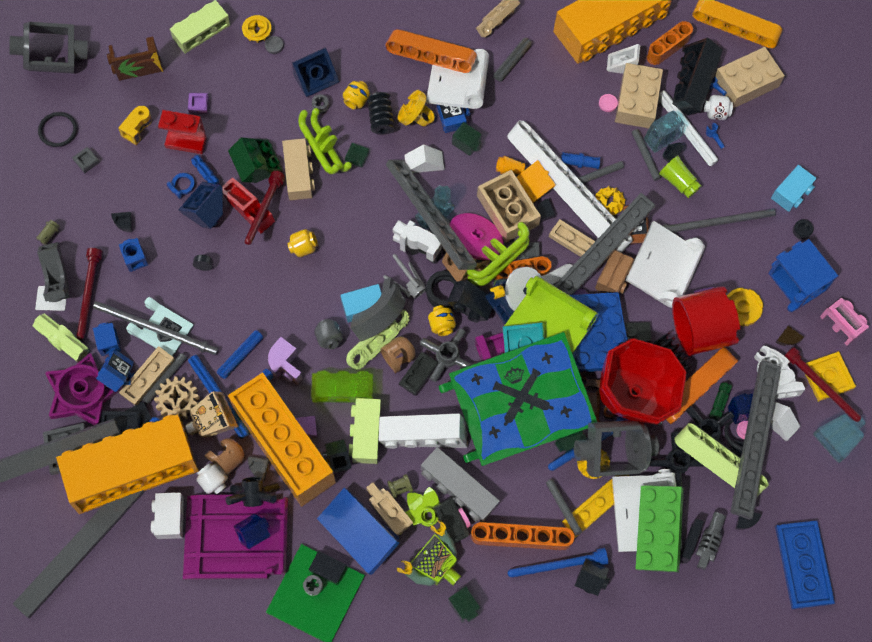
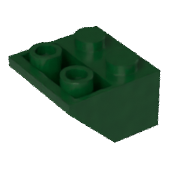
(254, 159)

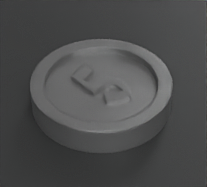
(274, 45)

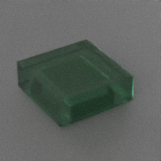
(356, 155)

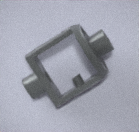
(20, 46)
(638, 446)

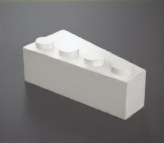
(424, 431)

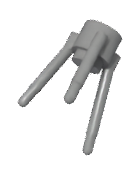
(415, 285)

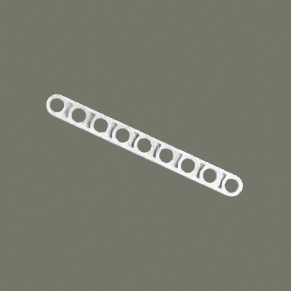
(566, 182)

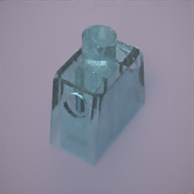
(667, 129)
(840, 436)

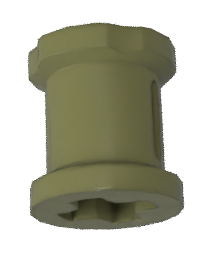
(400, 486)

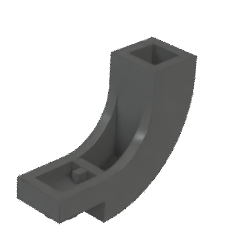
(54, 272)
(381, 314)

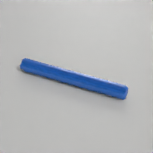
(211, 386)

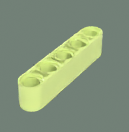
(712, 455)

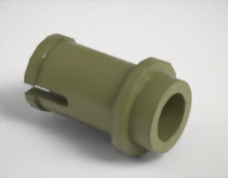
(48, 232)

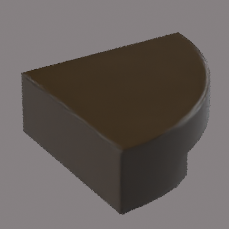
(789, 337)

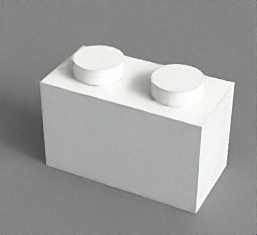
(168, 515)

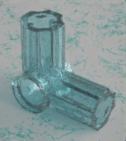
(443, 202)

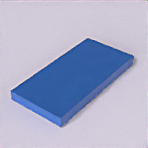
(358, 531)
(804, 565)

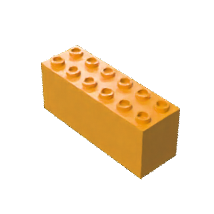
(595, 25)
(282, 439)
(126, 464)

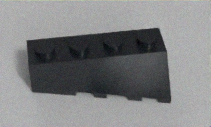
(696, 75)

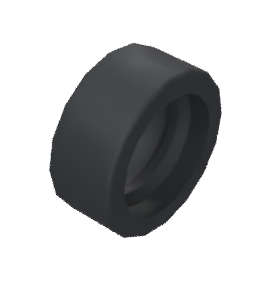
(436, 277)

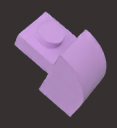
(279, 359)

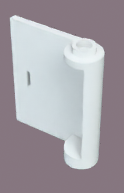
(459, 88)
(669, 264)
(627, 497)

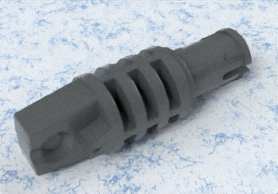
(710, 541)

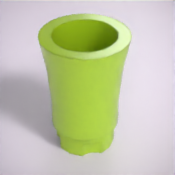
(680, 177)

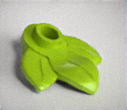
(421, 505)

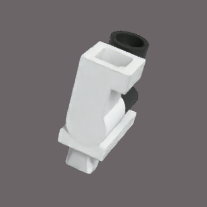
(417, 240)

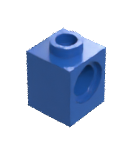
(136, 261)
(106, 338)

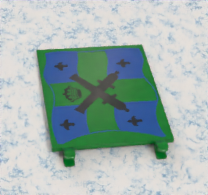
(521, 399)

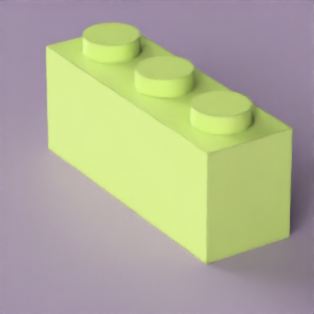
(200, 26)
(365, 431)

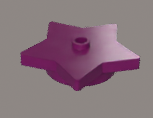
(67, 386)

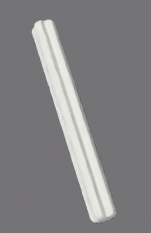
(689, 130)

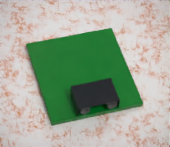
(320, 613)

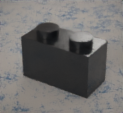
(470, 301)

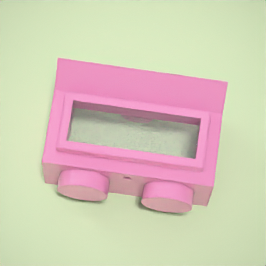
(846, 319)

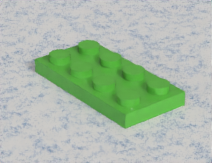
(659, 528)

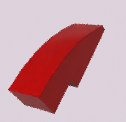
(245, 203)

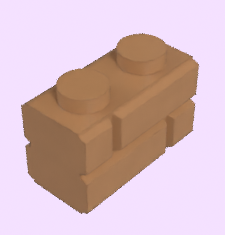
(615, 273)

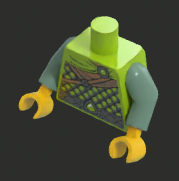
(434, 560)

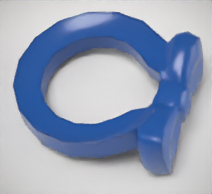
(179, 193)

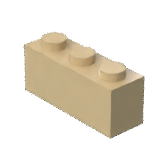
(298, 169)

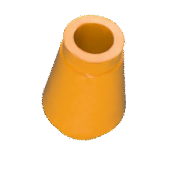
(506, 164)

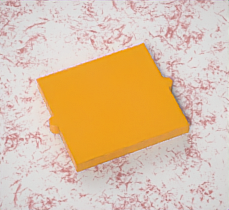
(536, 181)

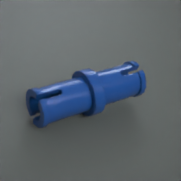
(580, 160)

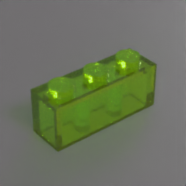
(341, 386)

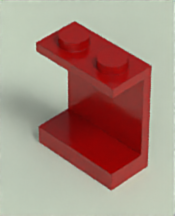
(184, 131)

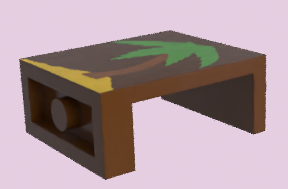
(136, 64)

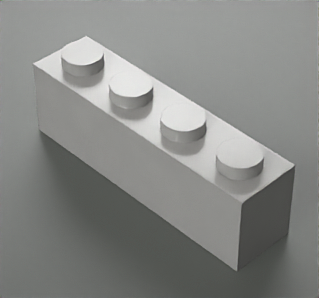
(459, 485)

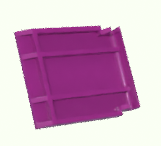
(214, 548)

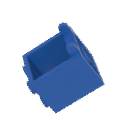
(802, 274)

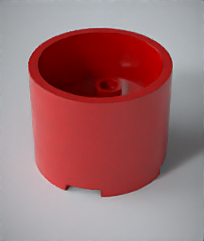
(705, 320)

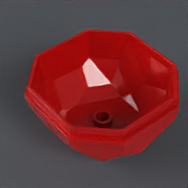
(649, 372)

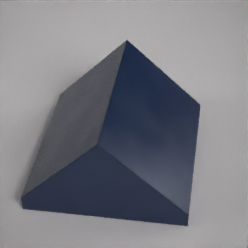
(314, 72)

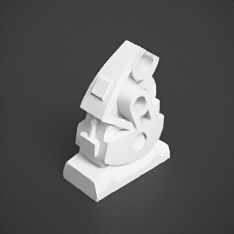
(787, 384)

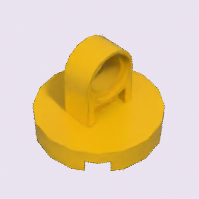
(414, 110)

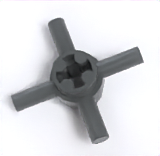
(444, 348)

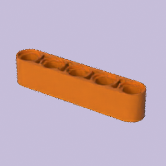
(431, 51)
(704, 379)
(532, 534)

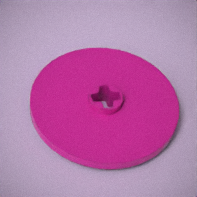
(475, 233)

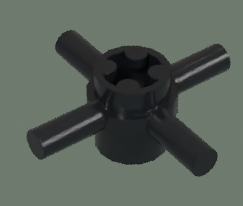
(710, 423)
(668, 461)
(252, 492)

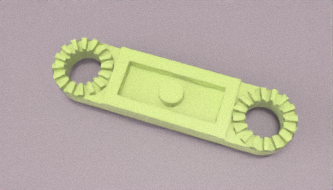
(371, 347)

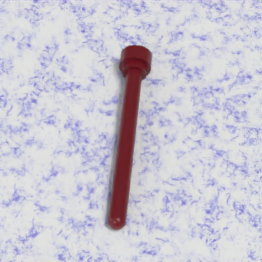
(276, 180)
(93, 256)
(795, 358)

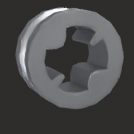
(318, 98)
(309, 579)

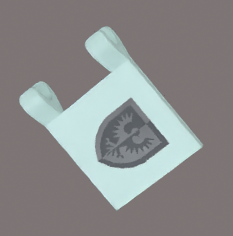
(165, 318)

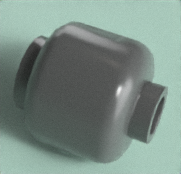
(328, 334)

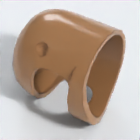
(394, 348)
(229, 458)

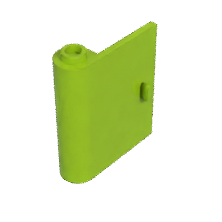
(556, 310)

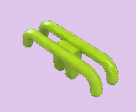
(322, 142)
(501, 261)

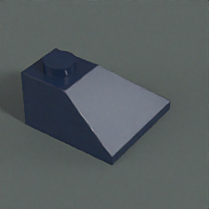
(204, 205)

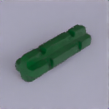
(720, 401)

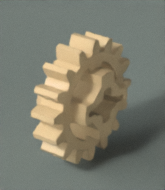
(168, 398)

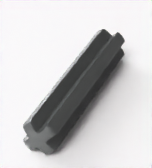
(512, 59)

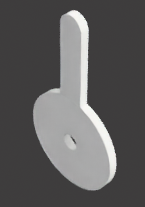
(518, 278)

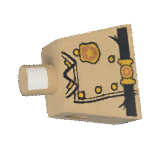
(211, 416)

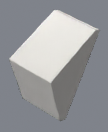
(618, 59)
(424, 159)
(783, 421)

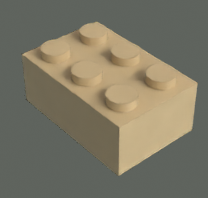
(749, 77)
(638, 95)
(508, 205)

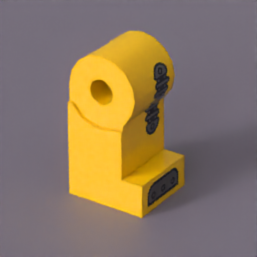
(135, 123)

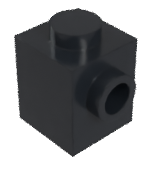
(337, 456)
(592, 577)

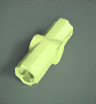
(60, 337)

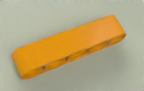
(737, 22)

